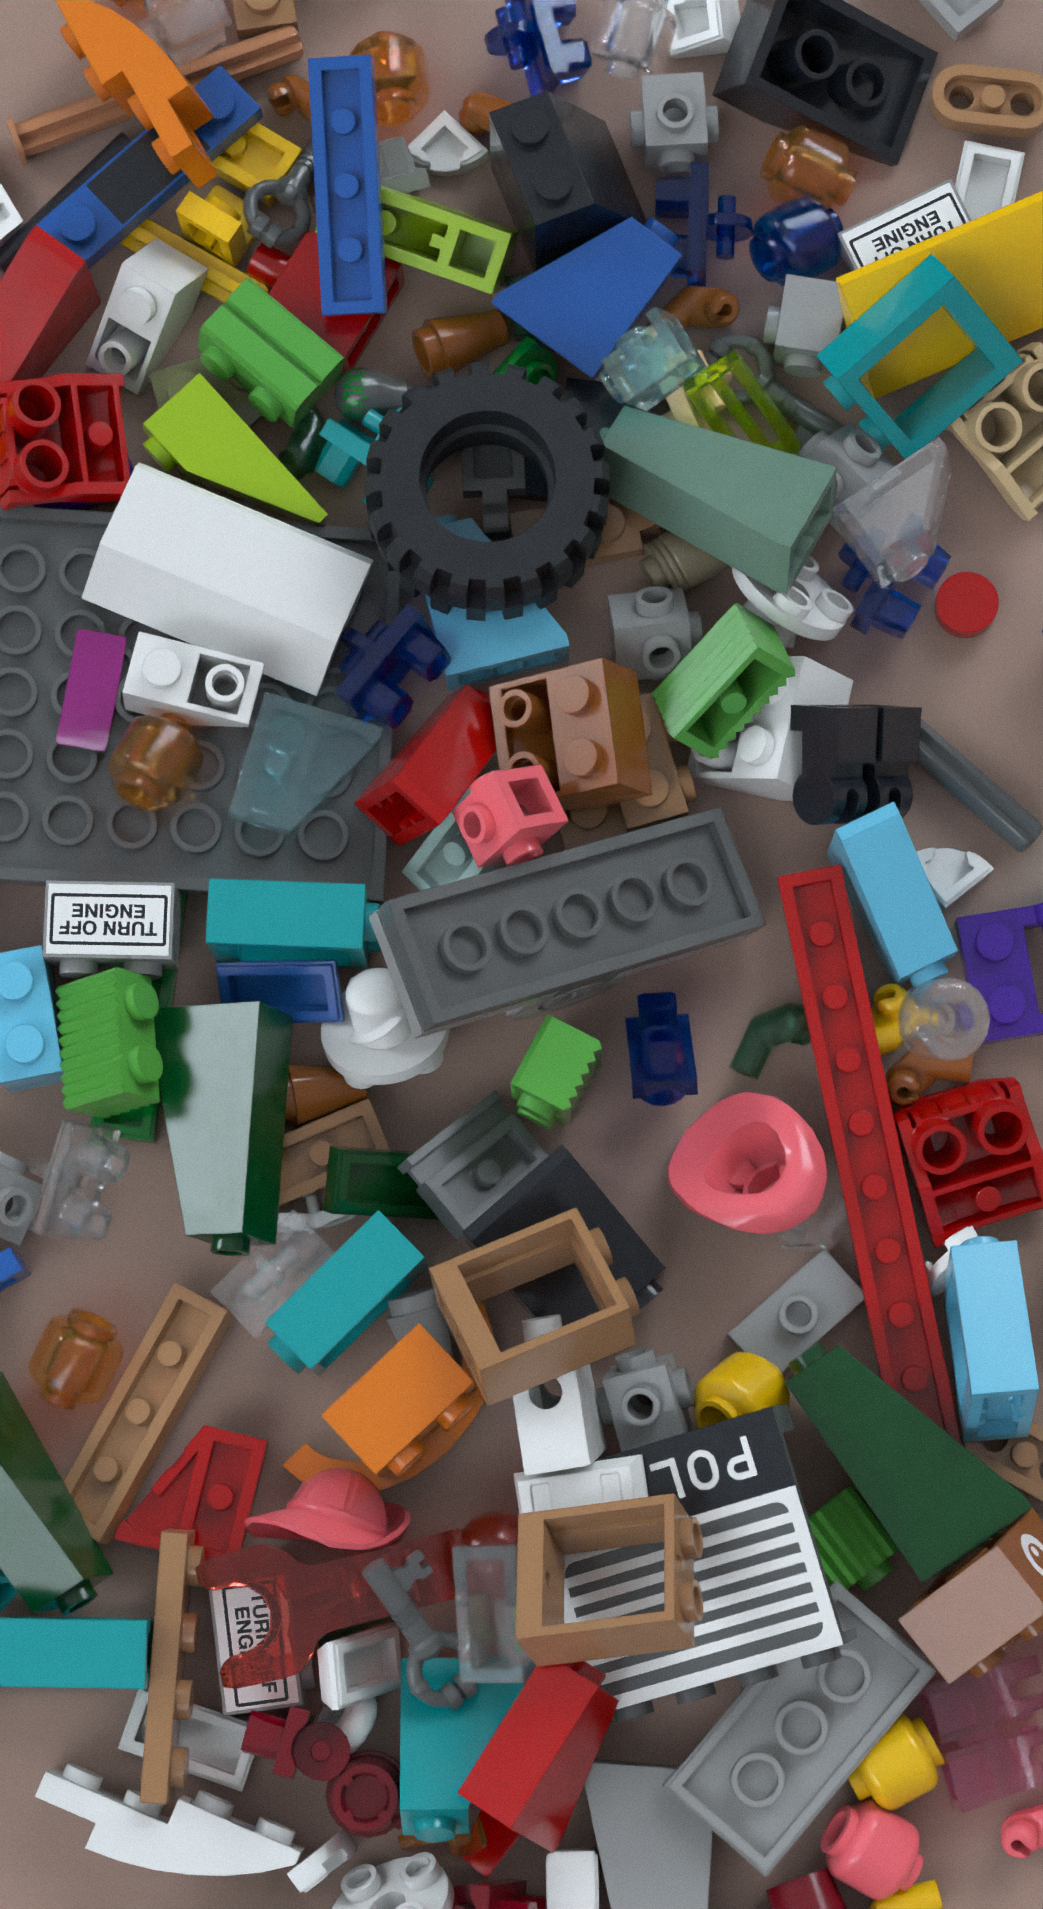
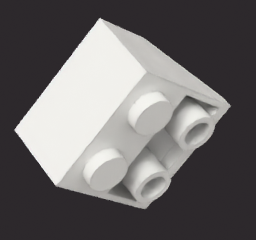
(767, 754)

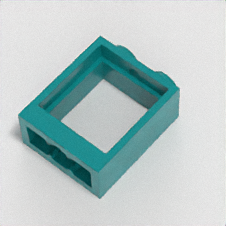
(887, 325)
(290, 921)
(344, 1296)
(75, 1652)

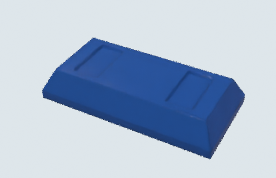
(297, 987)

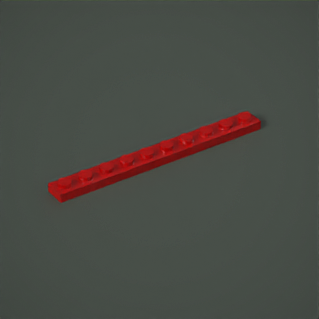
(865, 1142)

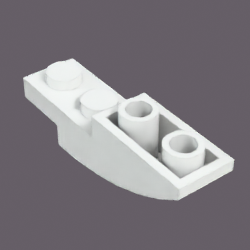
(194, 1841)

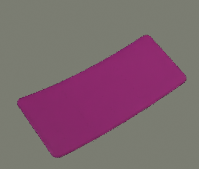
(91, 690)

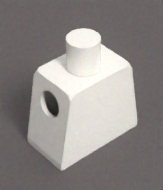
(558, 1429)

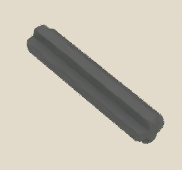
(976, 790)

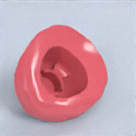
(749, 1165)
(335, 1510)

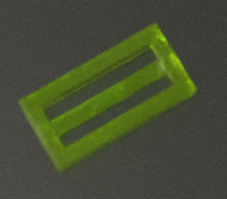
(713, 375)

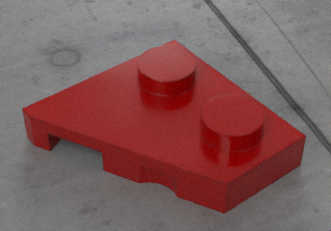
(203, 1491)

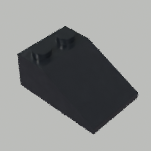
(827, 71)

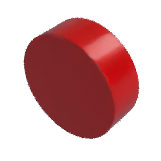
(966, 604)

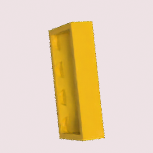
(996, 263)

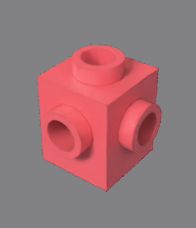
(509, 816)

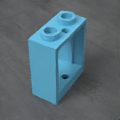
(990, 1340)

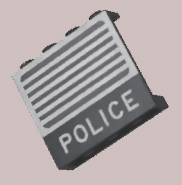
(755, 1575)

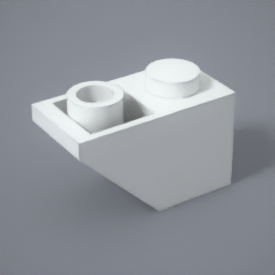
(146, 313)
(191, 683)

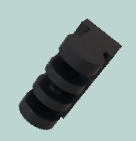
(854, 760)

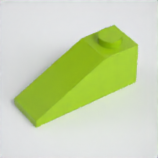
(446, 241)
(218, 449)

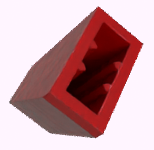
(42, 305)
(432, 767)
(543, 1752)

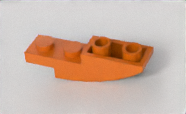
(142, 82)

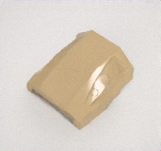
(1007, 433)

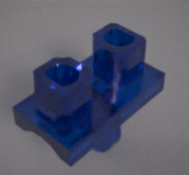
(532, 42)
(689, 199)
(886, 607)
(383, 660)
(660, 1051)

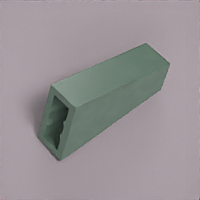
(721, 493)

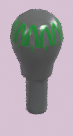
(368, 389)

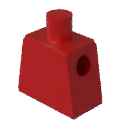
(297, 288)

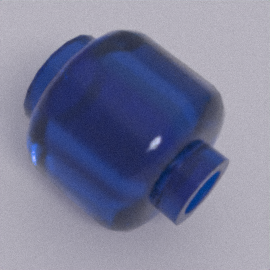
(796, 240)

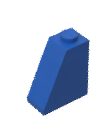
(594, 292)

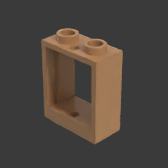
(518, 1260)
(541, 1553)

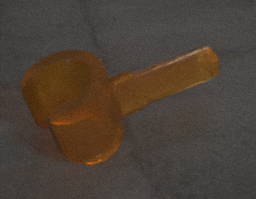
(460, 1845)

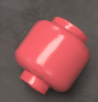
(871, 1849)

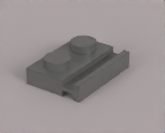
(473, 1163)

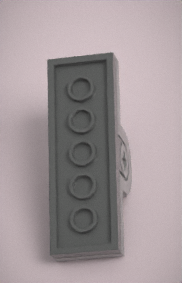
(565, 923)

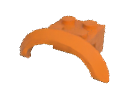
(399, 1413)

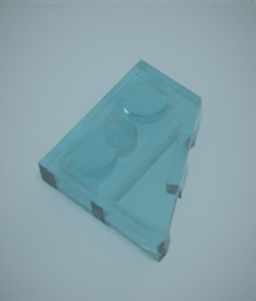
(296, 761)

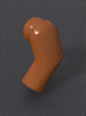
(290, 95)
(703, 307)

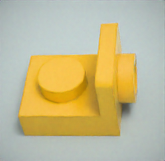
(216, 224)

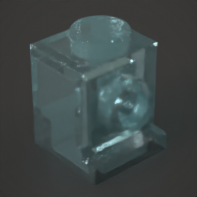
(651, 362)

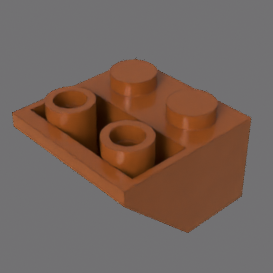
(580, 728)

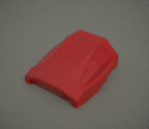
(62, 440)
(972, 1155)

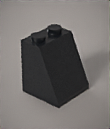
(558, 175)
(550, 1190)

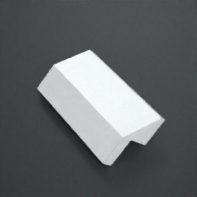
(226, 577)

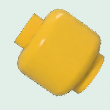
(738, 1387)
(899, 1765)

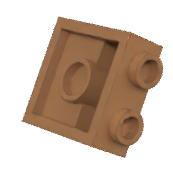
(670, 788)

